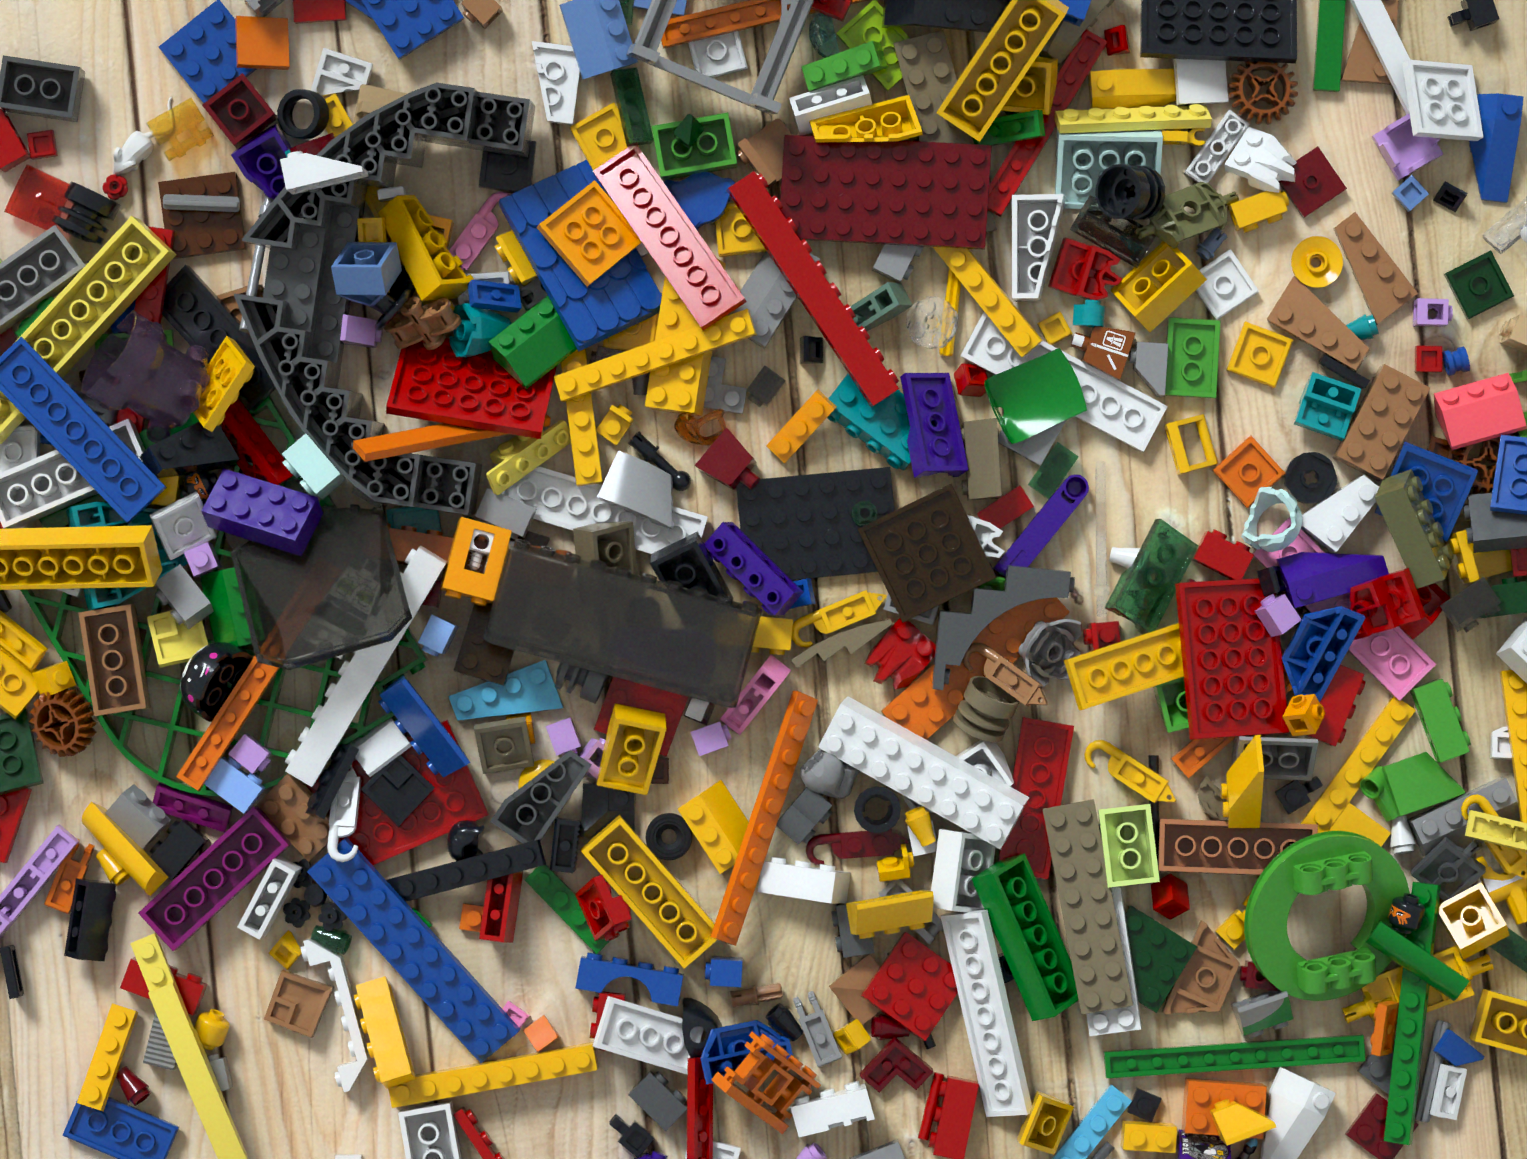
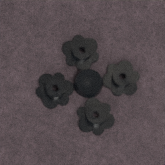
(314, 896)

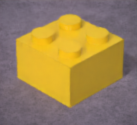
(1472, 921)

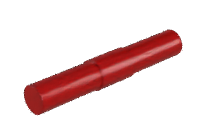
(930, 1107)

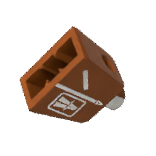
(1105, 349)

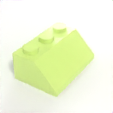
(1128, 845)

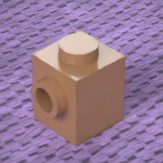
(481, 11)

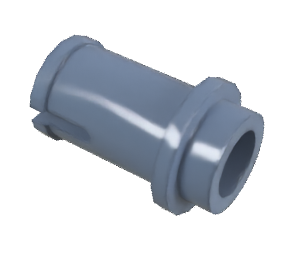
(1210, 244)

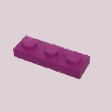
(193, 807)

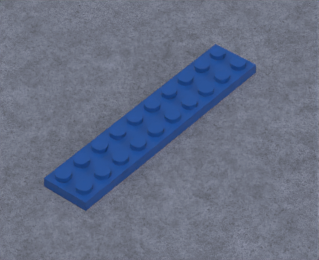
(415, 952)

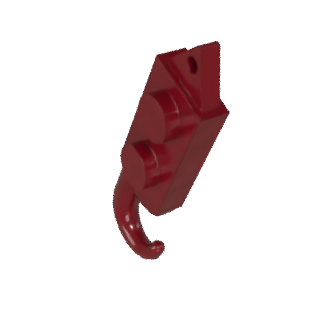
(856, 844)

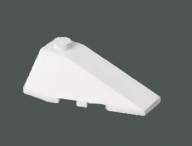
(987, 758)
(1297, 1110)

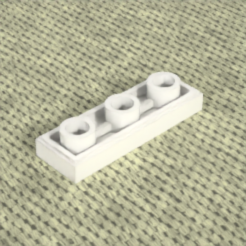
(1226, 135)

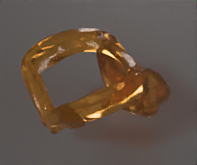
(688, 427)

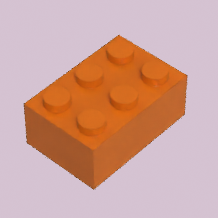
(1202, 1095)

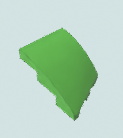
(1419, 783)

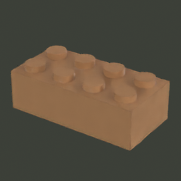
(1381, 422)
(114, 660)

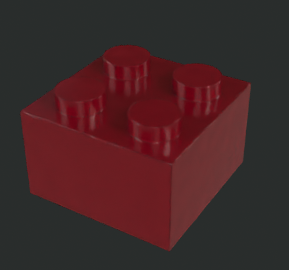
(240, 111)

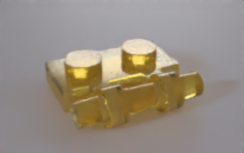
(176, 121)

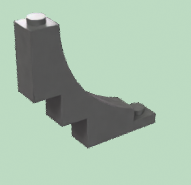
(959, 629)

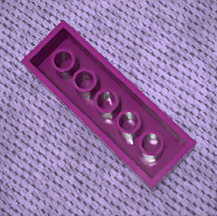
(214, 878)

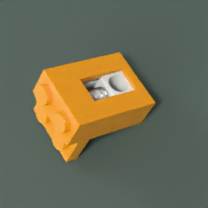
(470, 583)

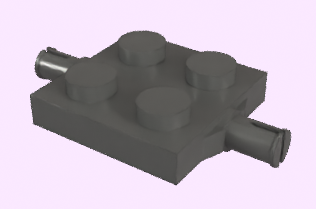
(1450, 867)

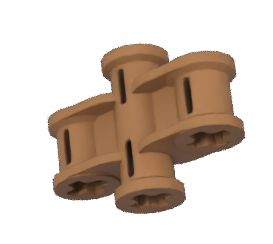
(423, 323)

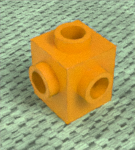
(1303, 715)

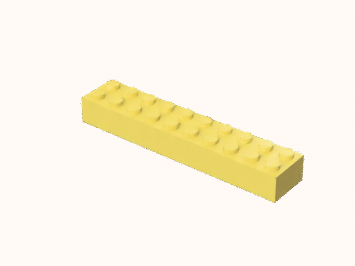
(92, 303)

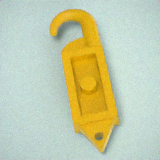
(838, 615)
(1132, 772)
(1509, 859)

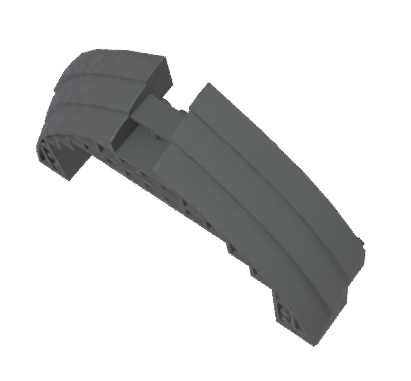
(301, 315)

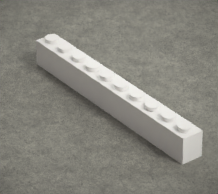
(358, 677)

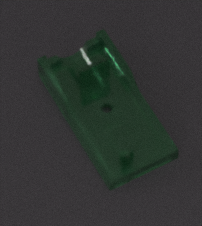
(1136, 594)

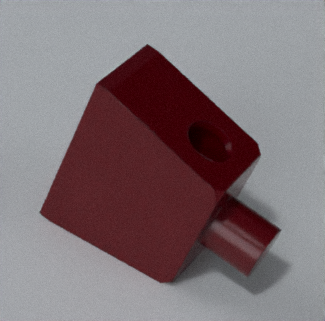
(728, 462)

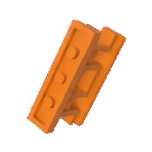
(754, 1072)

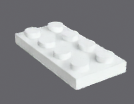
(644, 1035)

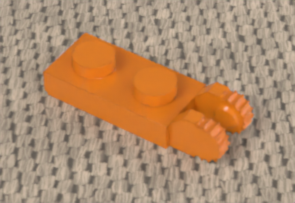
(62, 888)

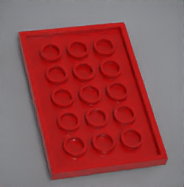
(467, 392)
(1229, 661)
(451, 801)

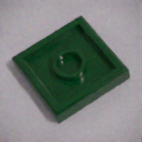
(1479, 285)

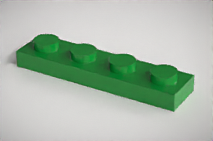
(564, 903)

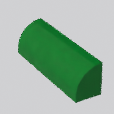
(1417, 961)

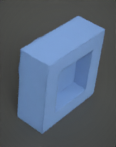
(1410, 193)

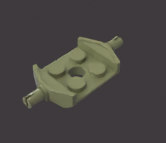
(1174, 224)

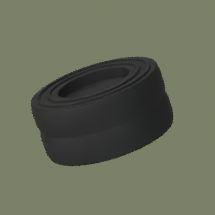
(661, 849)

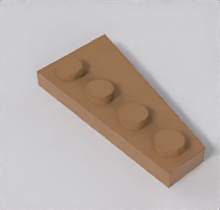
(1362, 61)
(1378, 276)
(1312, 322)

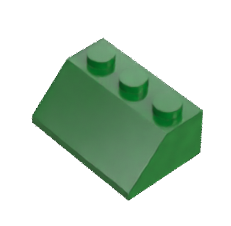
(533, 344)
(229, 618)

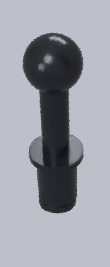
(681, 479)

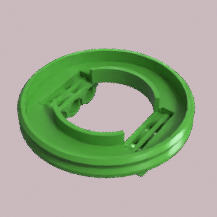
(1312, 867)

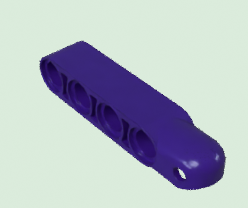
(1044, 524)

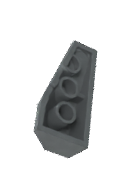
(535, 805)

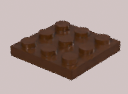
(203, 231)

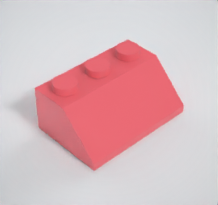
(1479, 411)

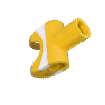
(1508, 888)

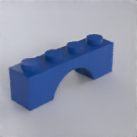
(662, 984)

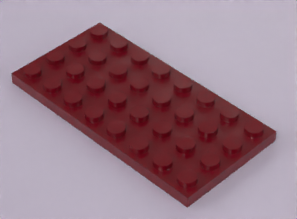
(887, 192)

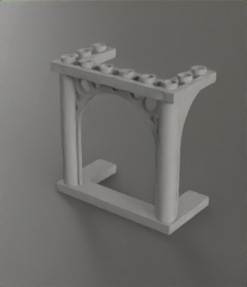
(772, 70)

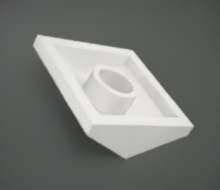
(380, 746)

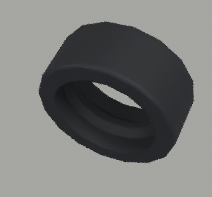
(286, 107)

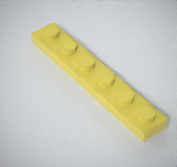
(1133, 119)

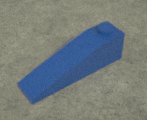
(1497, 149)

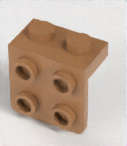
(765, 151)

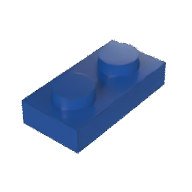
(494, 296)

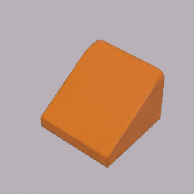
(541, 1033)

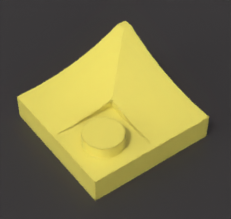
(175, 642)

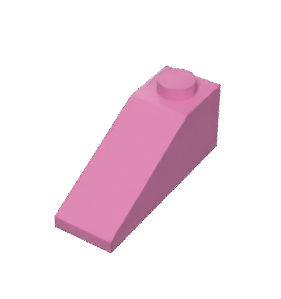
(756, 694)

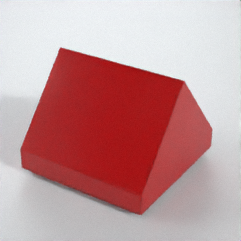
(1117, 40)

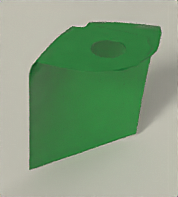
(1035, 395)

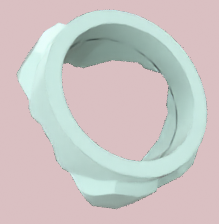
(1264, 499)

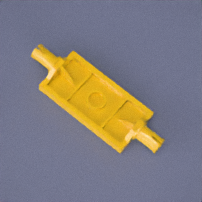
(1388, 985)

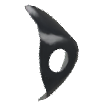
(695, 1015)

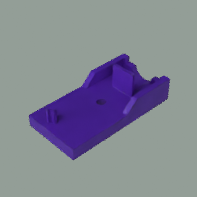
(939, 447)

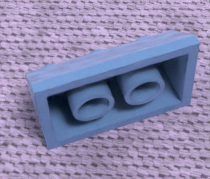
(597, 35)

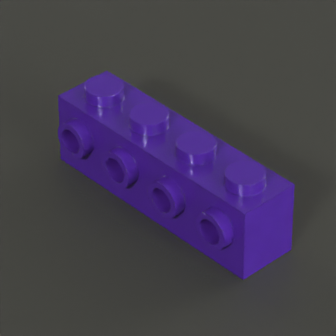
(753, 569)

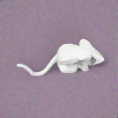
(136, 148)

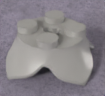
(1048, 647)

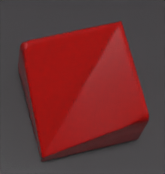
(970, 380)

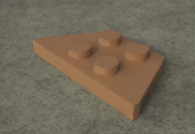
(1205, 977)

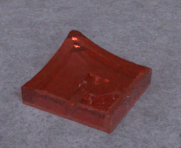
(37, 197)

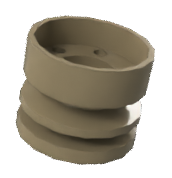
(985, 710)

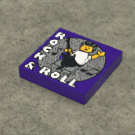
(1201, 1146)

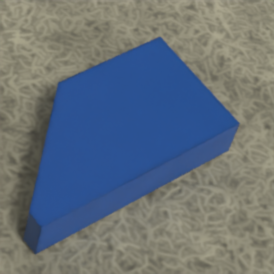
(1456, 1050)

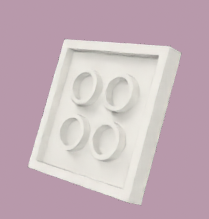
(1442, 100)

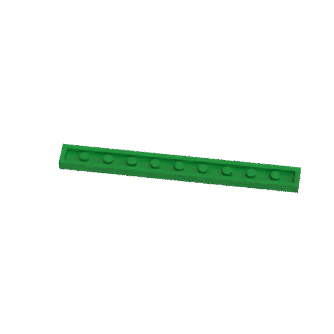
(1411, 1028)
(1234, 1056)

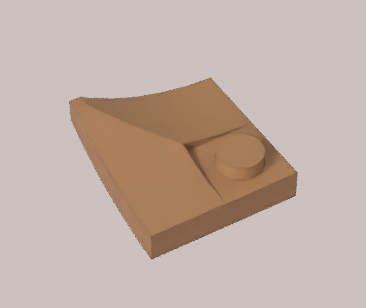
(851, 986)
(298, 1003)

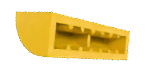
(123, 849)

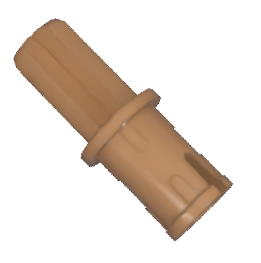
(756, 994)

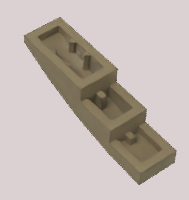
(851, 639)

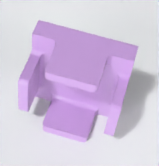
(1403, 150)

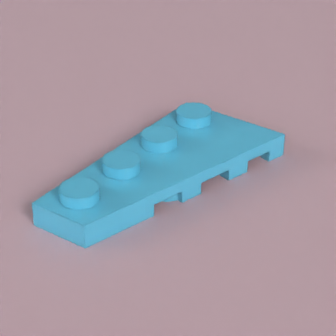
(523, 692)

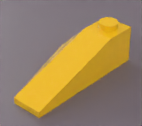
(1131, 88)
(877, 122)

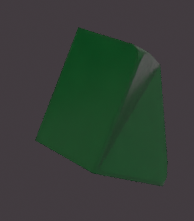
(688, 131)

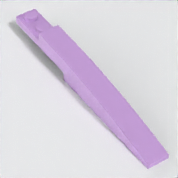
(34, 876)

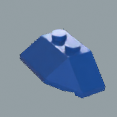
(1320, 648)
(727, 1048)

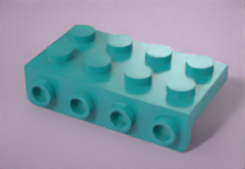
(881, 427)

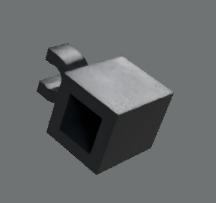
(1476, 13)

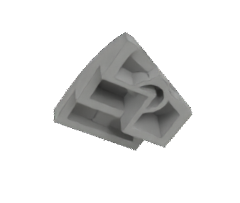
(639, 489)

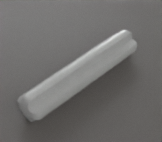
(201, 203)

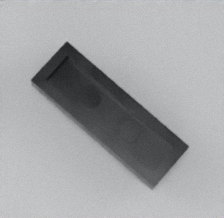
(331, 780)

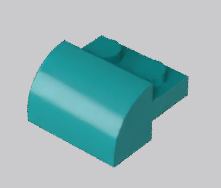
(1327, 406)

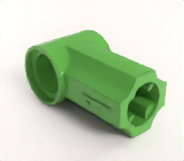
(1376, 788)

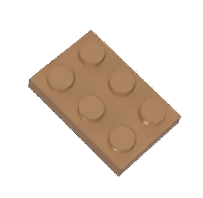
(286, 809)

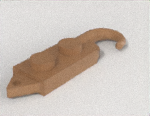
(1007, 676)

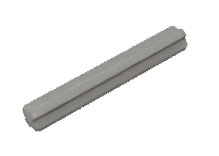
(1430, 1074)

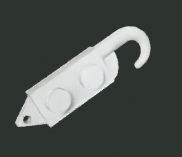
(344, 815)

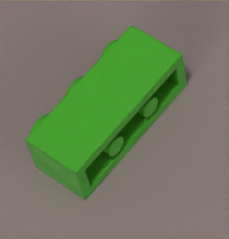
(845, 65)
(1440, 720)

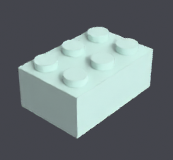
(313, 466)

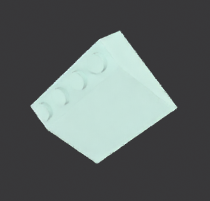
(1086, 155)

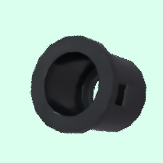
(890, 818)

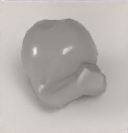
(828, 775)

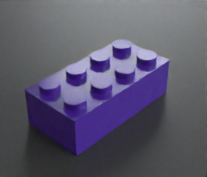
(262, 512)

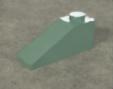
(881, 305)

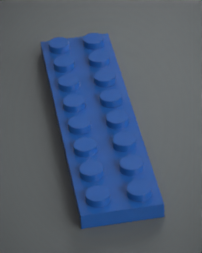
(77, 431)

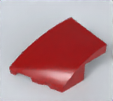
(1386, 602)

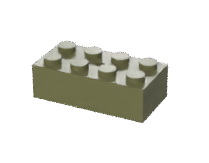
(1414, 528)

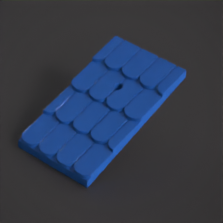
(609, 304)

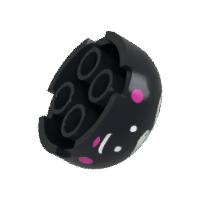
(207, 676)

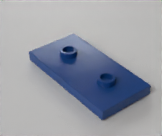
(121, 1131)

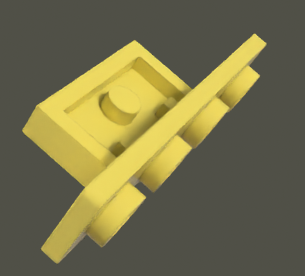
(524, 454)

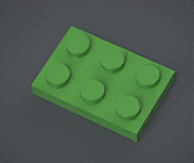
(1192, 357)

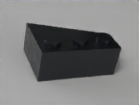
(190, 451)

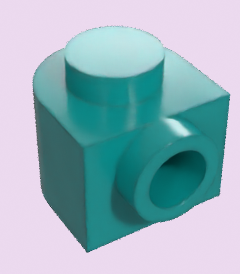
(1089, 314)

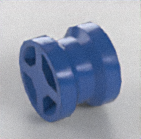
(1456, 361)

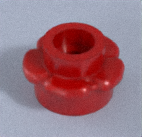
(112, 180)

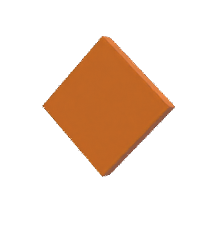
(262, 42)
(1248, 470)

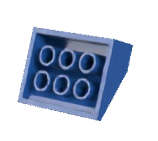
(423, 726)

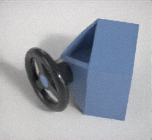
(366, 274)

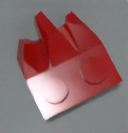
(1083, 270)
(901, 654)

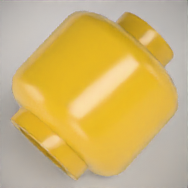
(212, 1028)

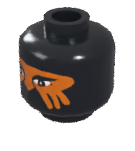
(201, 482)
(1406, 913)

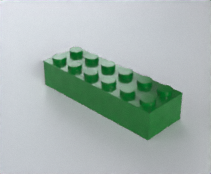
(1027, 936)

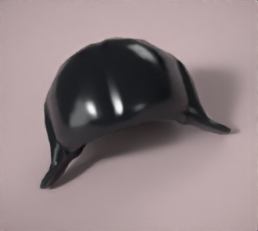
(463, 840)

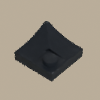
(398, 789)
(602, 806)

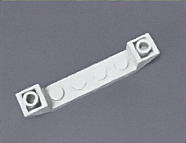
(347, 1072)

